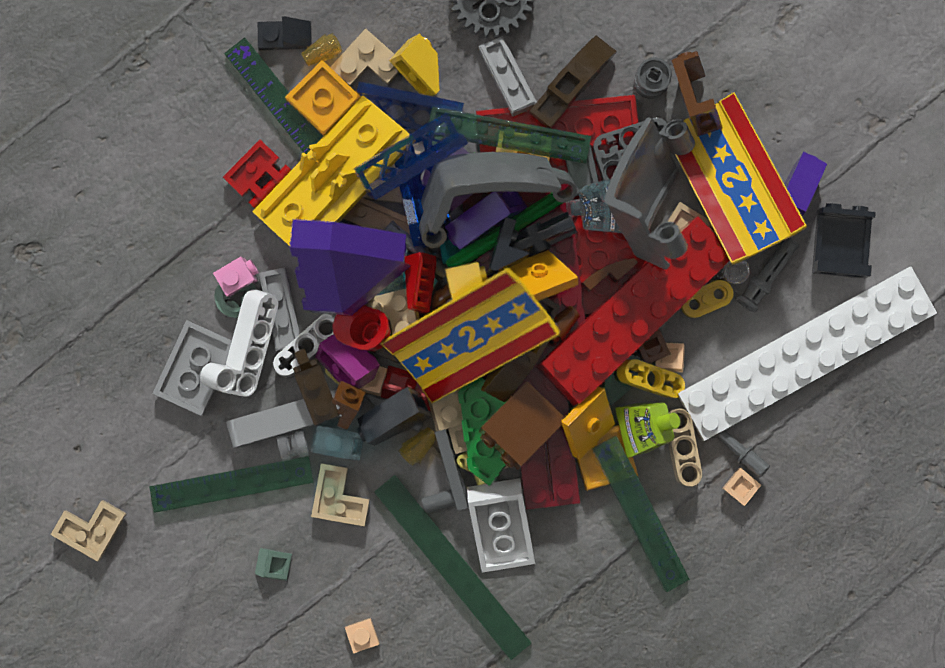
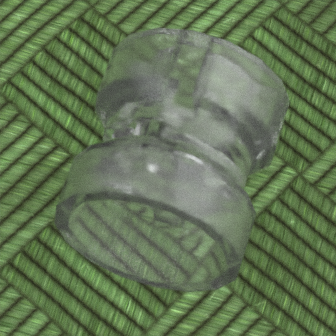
(731, 274)
(299, 445)

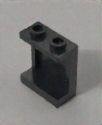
(842, 241)

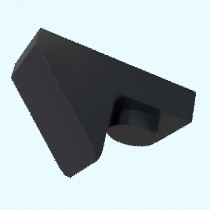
(284, 34)
(504, 255)

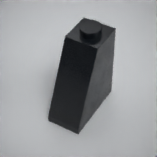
(393, 416)

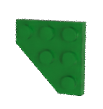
(476, 410)

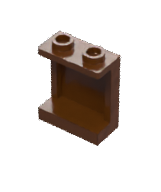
(703, 114)
(521, 426)

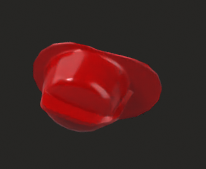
(363, 329)

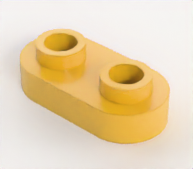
(706, 299)

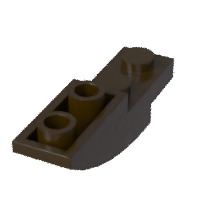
(572, 81)
(507, 378)

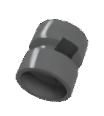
(652, 78)

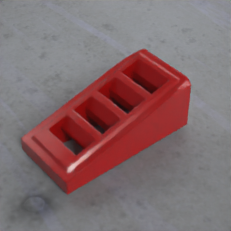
(420, 281)

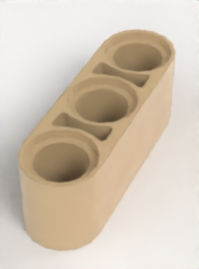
(690, 459)

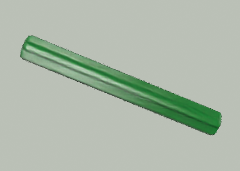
(487, 242)

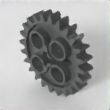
(507, 15)

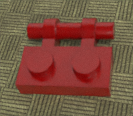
(252, 168)

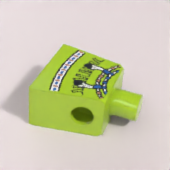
(646, 426)

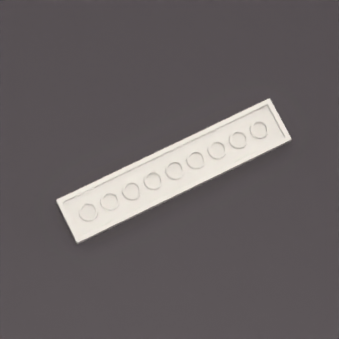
(806, 353)

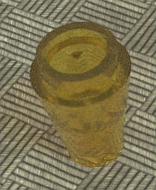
(324, 49)
(417, 447)

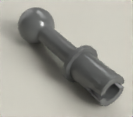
(746, 456)

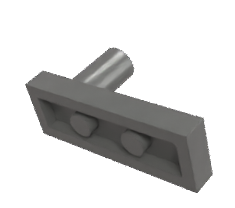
(458, 493)

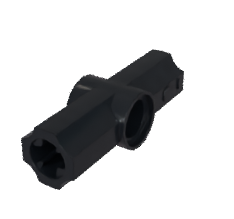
(540, 236)

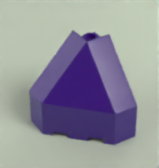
(344, 264)

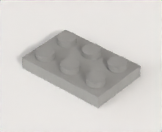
(181, 375)

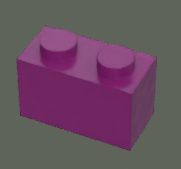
(346, 362)

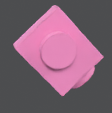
(236, 275)

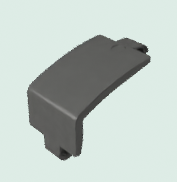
(485, 173)
(641, 186)

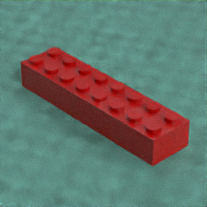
(632, 315)

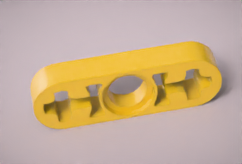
(641, 381)

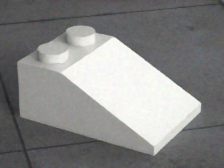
(500, 525)

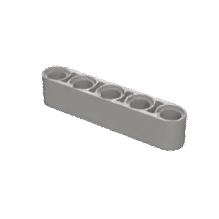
(270, 423)

